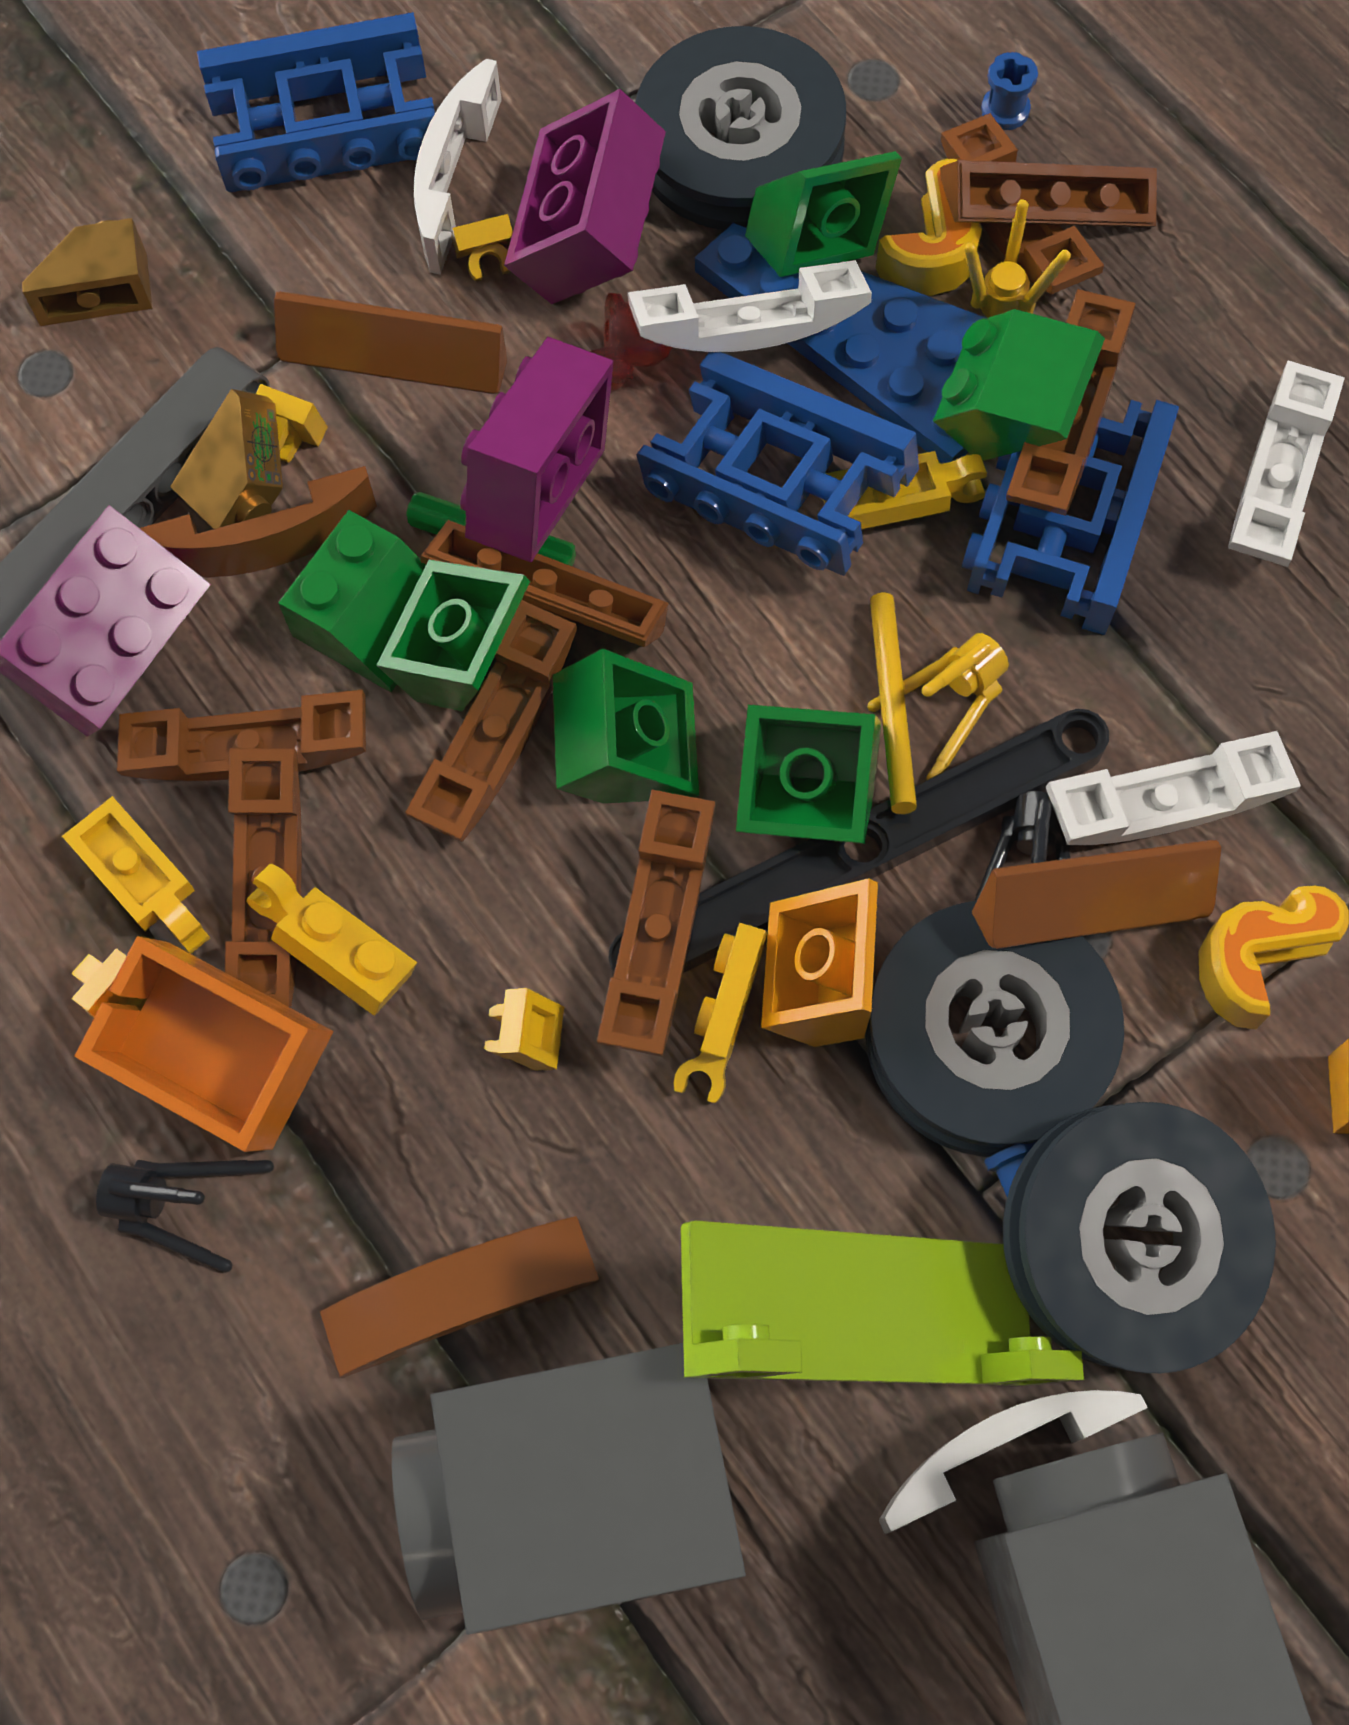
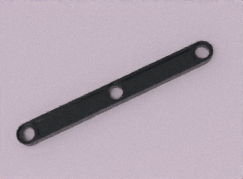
(944, 810)

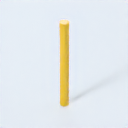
(893, 704)

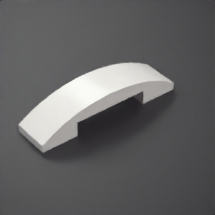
(463, 114)
(752, 321)
(1285, 463)
(1174, 795)
(1079, 1412)

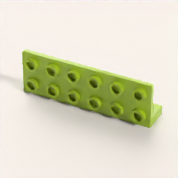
(856, 1310)

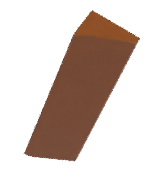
(1054, 193)
(389, 342)
(561, 588)
(1098, 893)

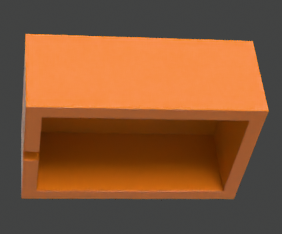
(204, 1045)

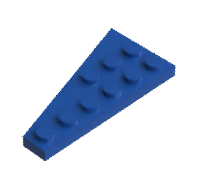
(885, 355)

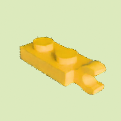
(926, 494)
(136, 872)
(331, 940)
(721, 1017)

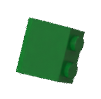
(822, 213)
(1017, 383)
(353, 595)
(451, 632)
(623, 730)
(808, 773)

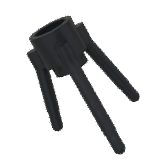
(1033, 828)
(141, 1192)

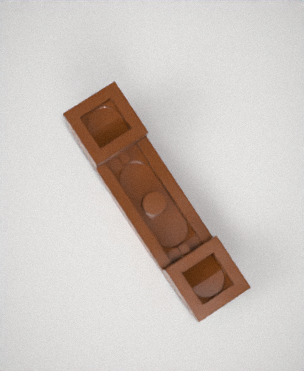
(1041, 243)
(1050, 473)
(268, 538)
(496, 726)
(197, 748)
(266, 832)
(658, 924)
(457, 1293)

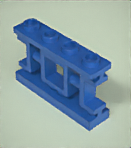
(313, 67)
(798, 423)
(1115, 513)

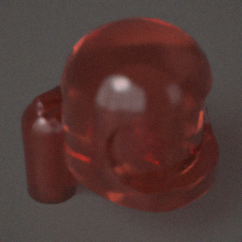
(625, 344)

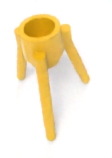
(1007, 283)
(967, 671)

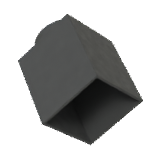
(565, 1493)
(1134, 1596)

